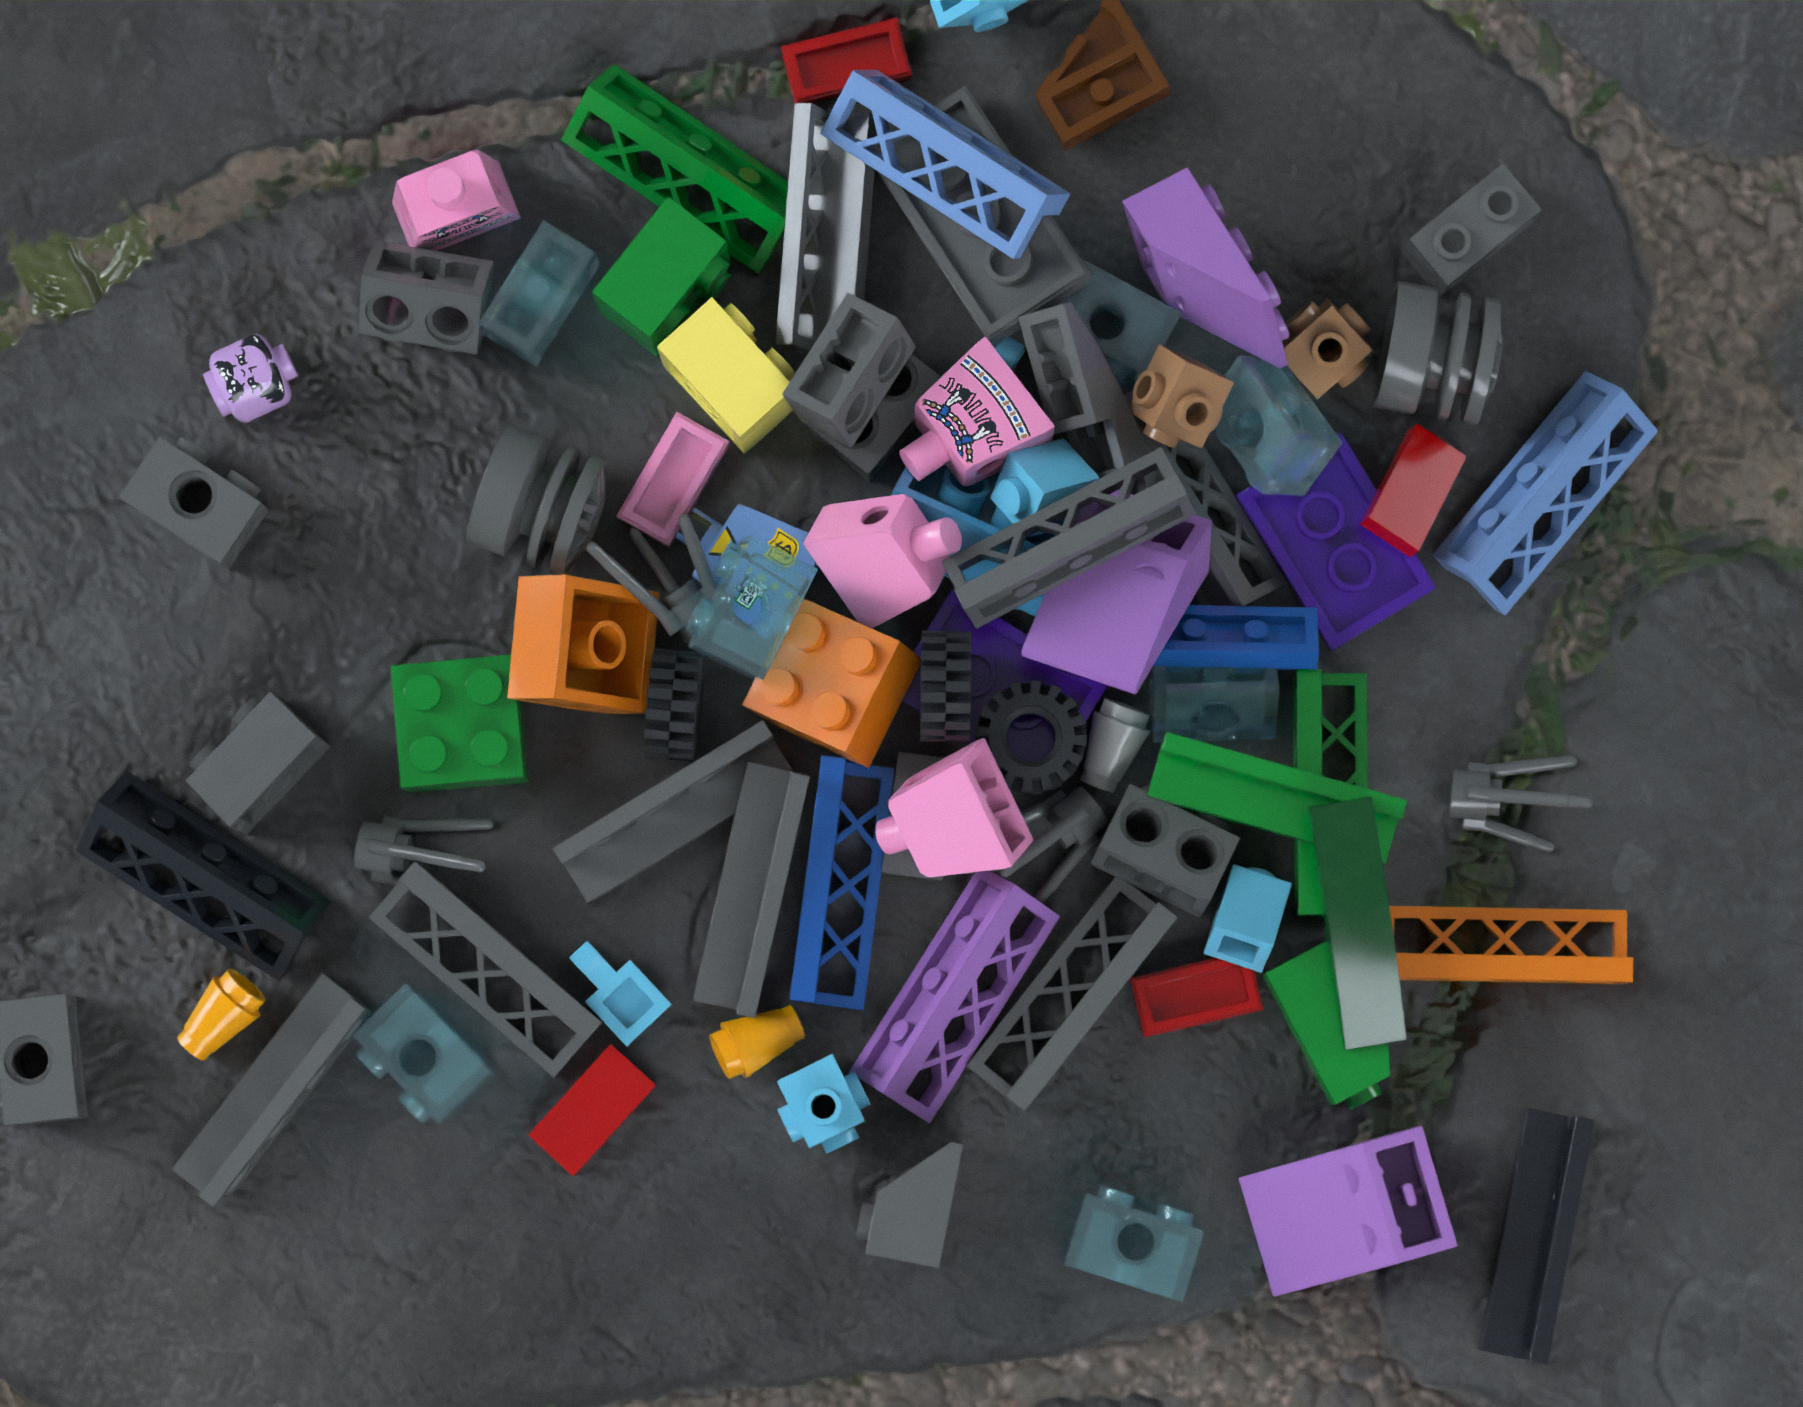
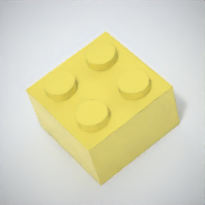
(727, 373)

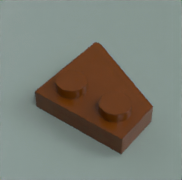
(1101, 80)

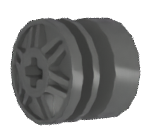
(1438, 353)
(537, 501)

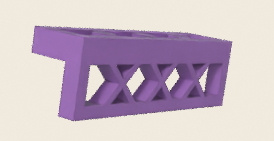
(946, 987)

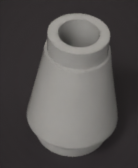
(1113, 743)

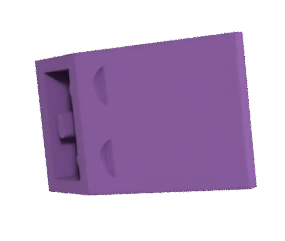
(1204, 266)
(1124, 610)
(1348, 1211)

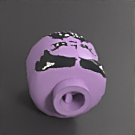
(250, 378)

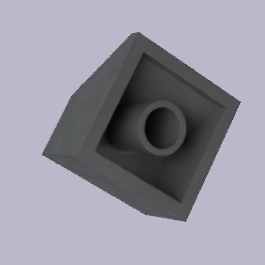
(255, 762)
(913, 1211)

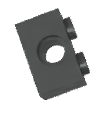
(159, 492)
(61, 1088)

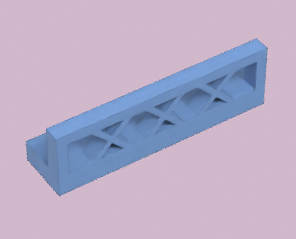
(956, 143)
(1541, 482)

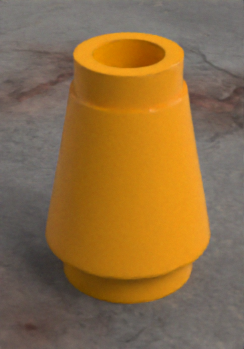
(221, 1013)
(751, 1043)

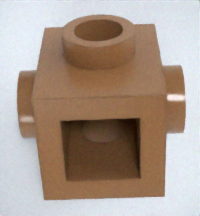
(1342, 362)
(1179, 398)

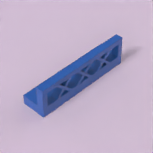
(1244, 638)
(818, 884)

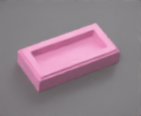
(673, 479)

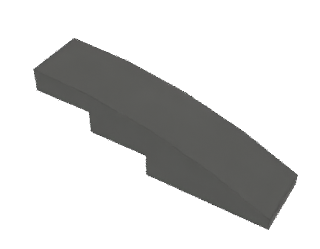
(1082, 392)

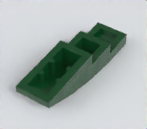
(1357, 922)

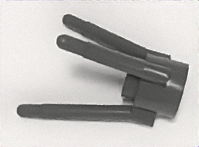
(681, 599)
(1476, 796)
(1073, 820)
(386, 848)

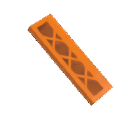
(1518, 966)

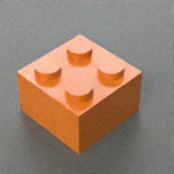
(581, 645)
(834, 683)

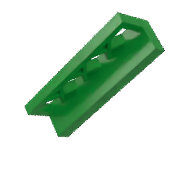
(683, 147)
(1307, 756)
(1257, 790)

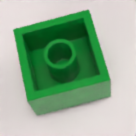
(663, 276)
(458, 725)

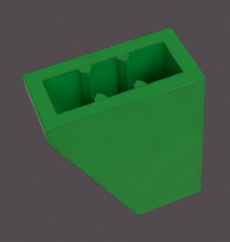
(1309, 1005)

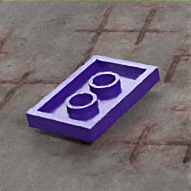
(1333, 558)
(996, 665)

